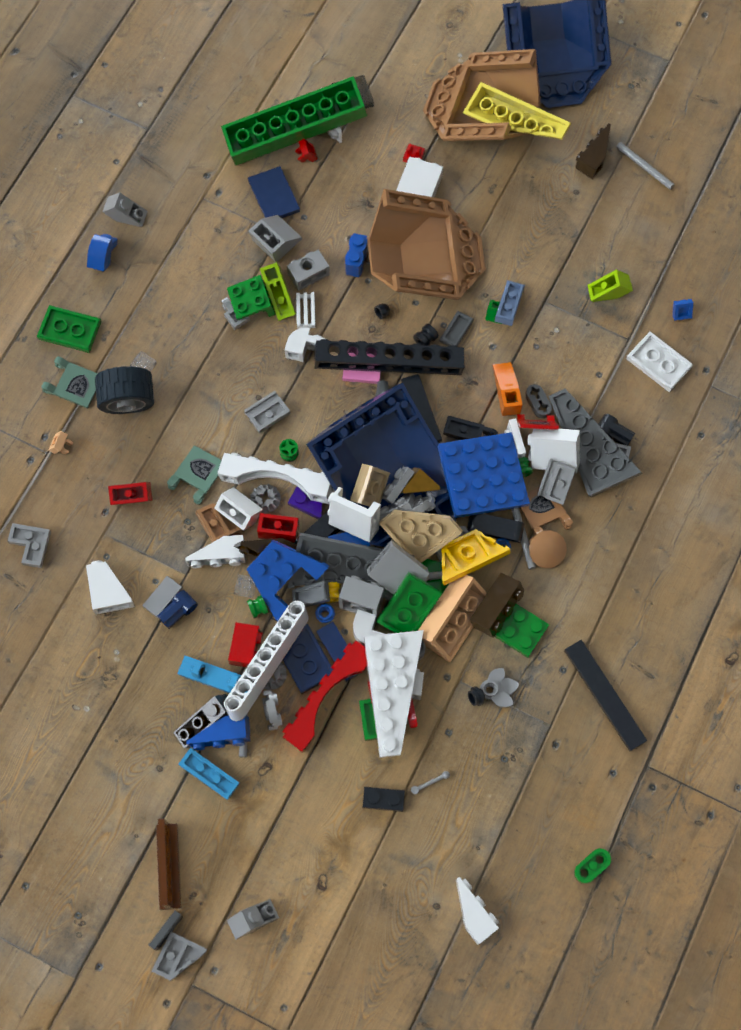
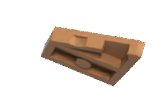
(215, 523)

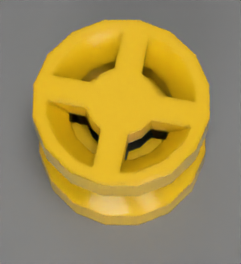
(333, 592)

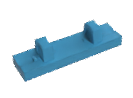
(212, 675)

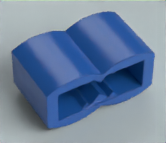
(356, 255)

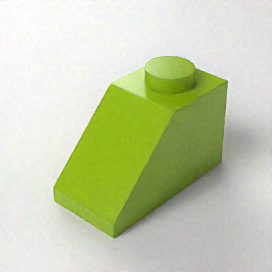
(610, 286)

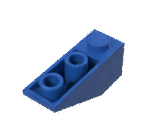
(221, 733)

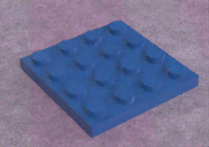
(483, 475)

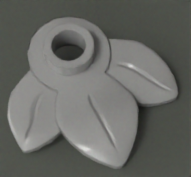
(501, 687)

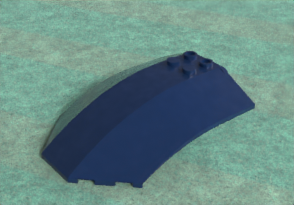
(385, 435)

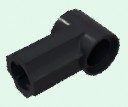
(615, 430)

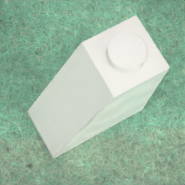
(105, 589)

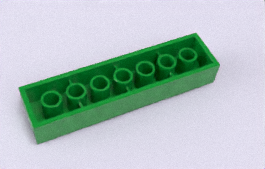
(294, 121)

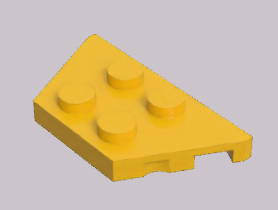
(469, 554)

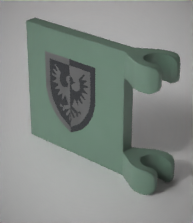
(75, 384)
(197, 470)

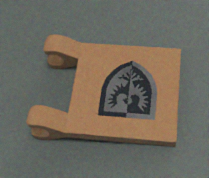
(543, 511)

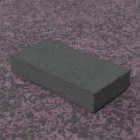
(456, 329)
(312, 594)
(164, 932)

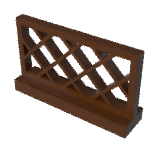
(168, 865)

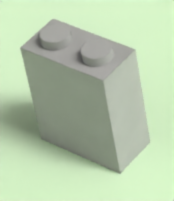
(393, 565)

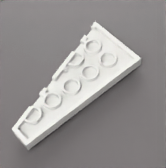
(392, 673)

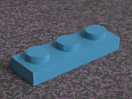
(209, 774)

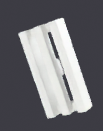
(305, 296)

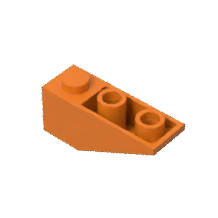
(507, 389)

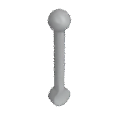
(415, 790)

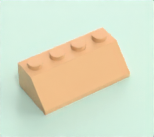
(450, 617)

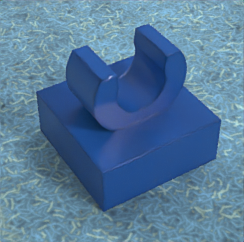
(682, 309)

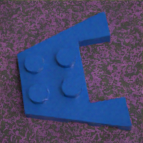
(275, 567)

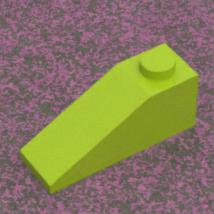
(278, 290)

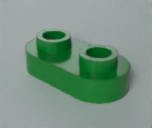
(592, 866)

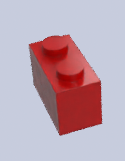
(130, 493)
(278, 526)
(244, 644)

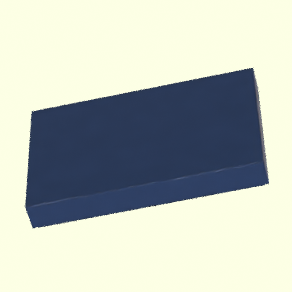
(273, 193)
(306, 661)

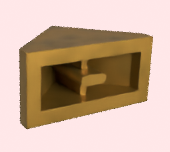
(420, 482)

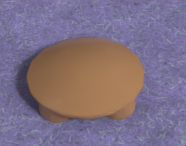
(547, 549)

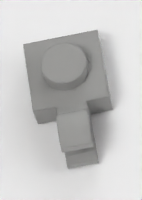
(230, 315)

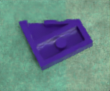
(301, 502)

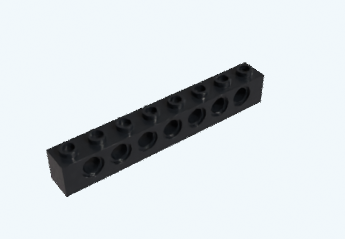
(381, 363)

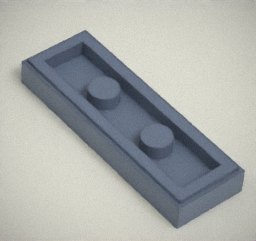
(509, 303)

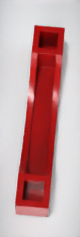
(302, 730)

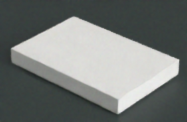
(659, 361)

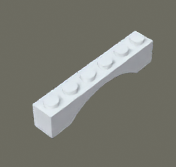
(241, 469)

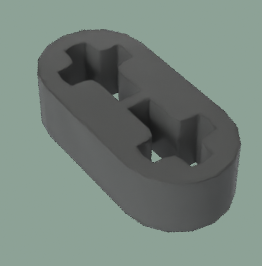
(535, 403)

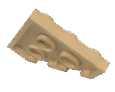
(420, 532)

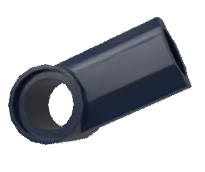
(181, 605)

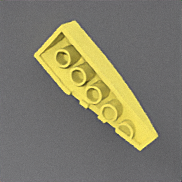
(495, 106)

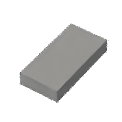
(162, 596)

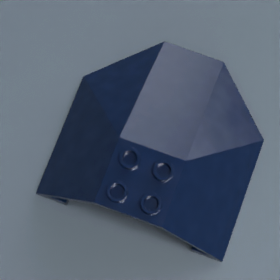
(568, 43)

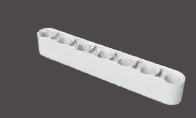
(263, 668)

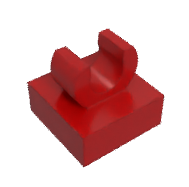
(307, 150)
(413, 151)

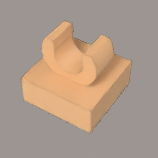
(58, 443)

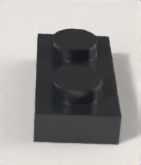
(383, 799)

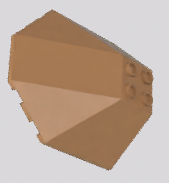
(508, 71)
(423, 246)

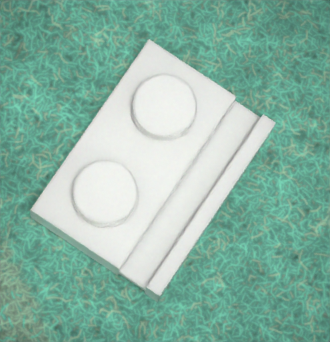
(513, 427)

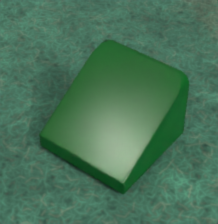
(492, 310)

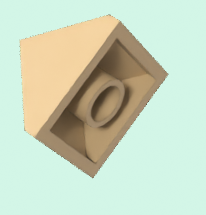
(369, 485)

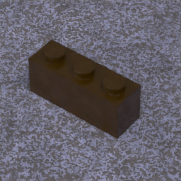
(497, 605)

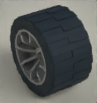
(124, 390)

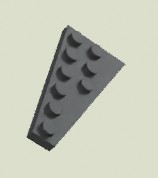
(601, 460)
(341, 556)

